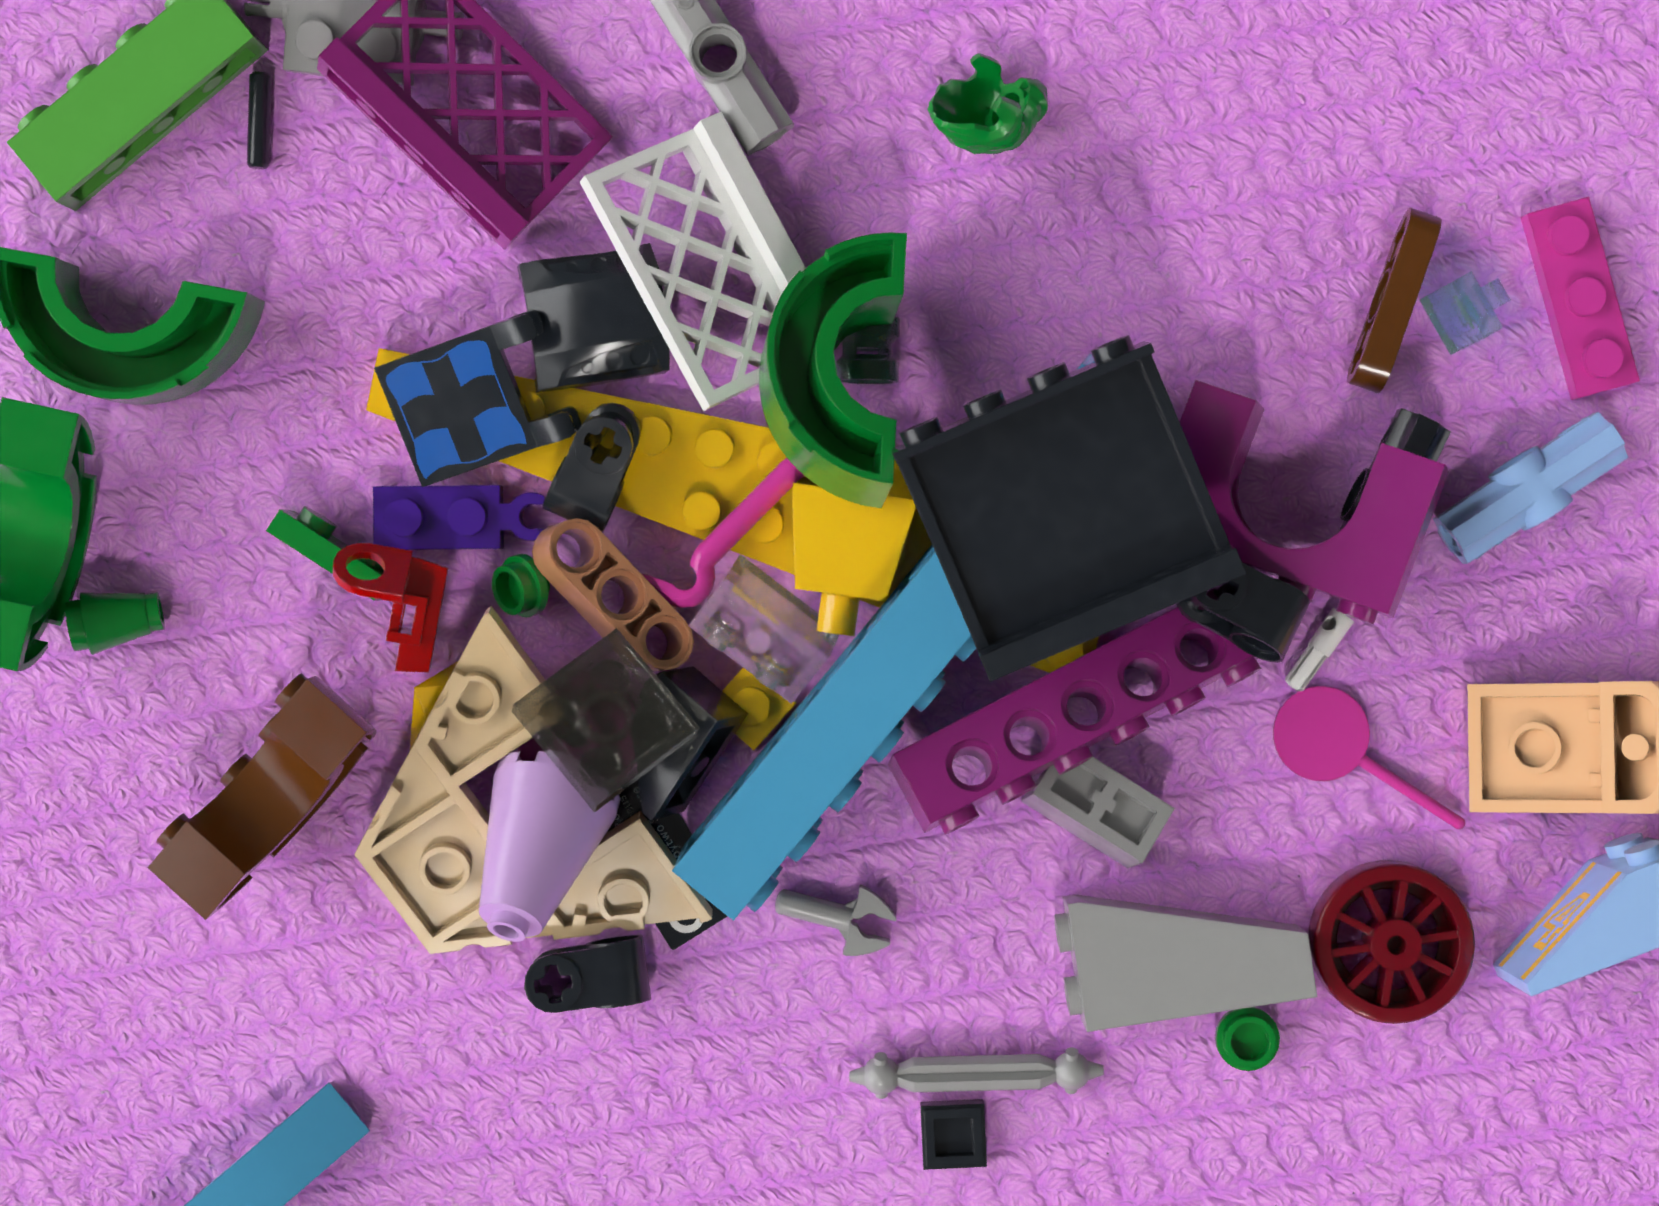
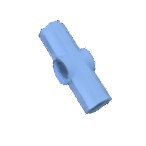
(1531, 487)

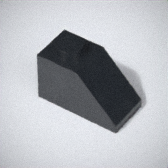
(678, 777)

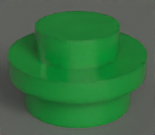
(520, 587)
(1247, 1038)

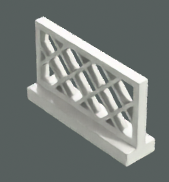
(749, 225)

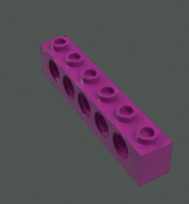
(926, 766)

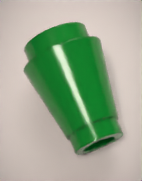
(112, 619)

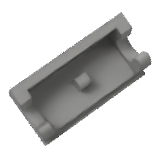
(1101, 809)

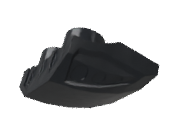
(591, 321)

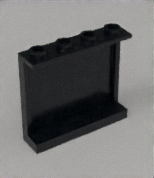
(1066, 507)

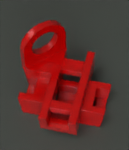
(404, 582)

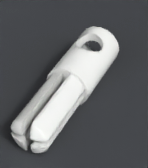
(1319, 648)

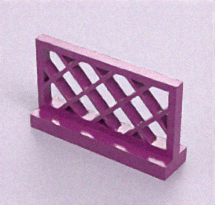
(429, 144)

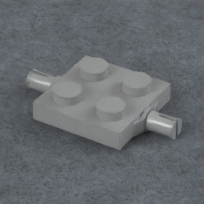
(316, 23)

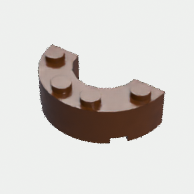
(265, 797)

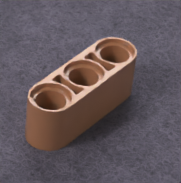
(583, 588)

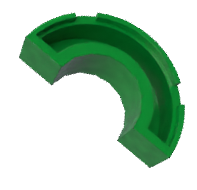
(153, 365)
(800, 393)
(43, 522)

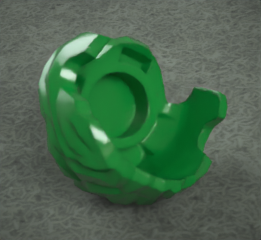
(985, 112)

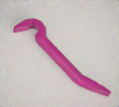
(727, 534)

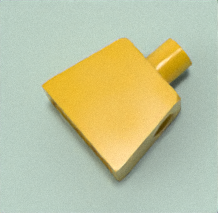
(846, 551)

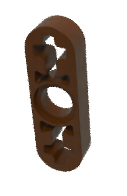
(1394, 300)

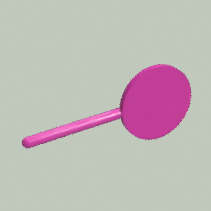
(1327, 736)

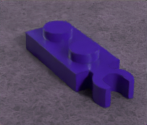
(449, 517)

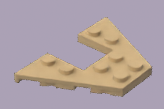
(433, 830)

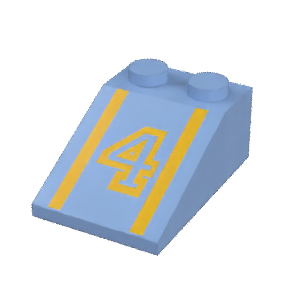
(1592, 922)

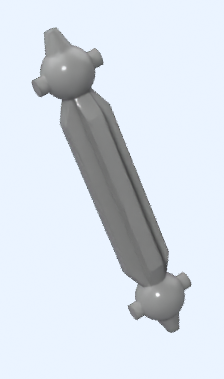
(976, 1073)

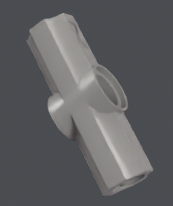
(738, 92)

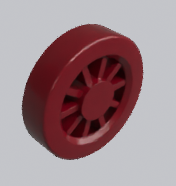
(1392, 942)

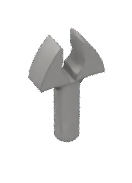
(839, 916)

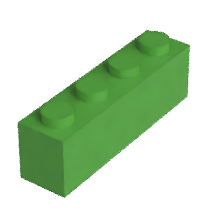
(134, 97)

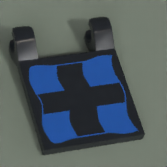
(463, 403)

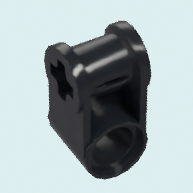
(593, 475)
(1252, 613)
(602, 975)

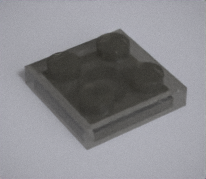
(605, 719)

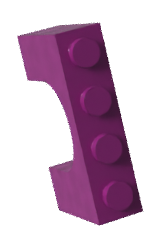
(1366, 559)

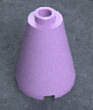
(535, 844)

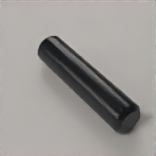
(259, 120)

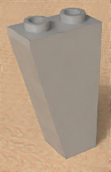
(1175, 963)

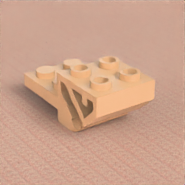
(1564, 747)

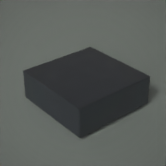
(953, 1134)

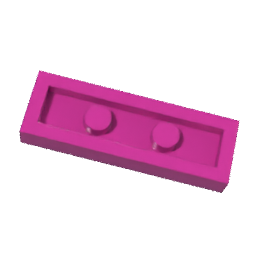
(1580, 298)

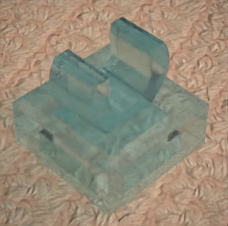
(1465, 311)

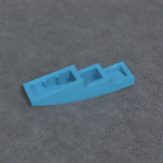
(288, 1155)

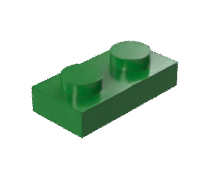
(313, 538)

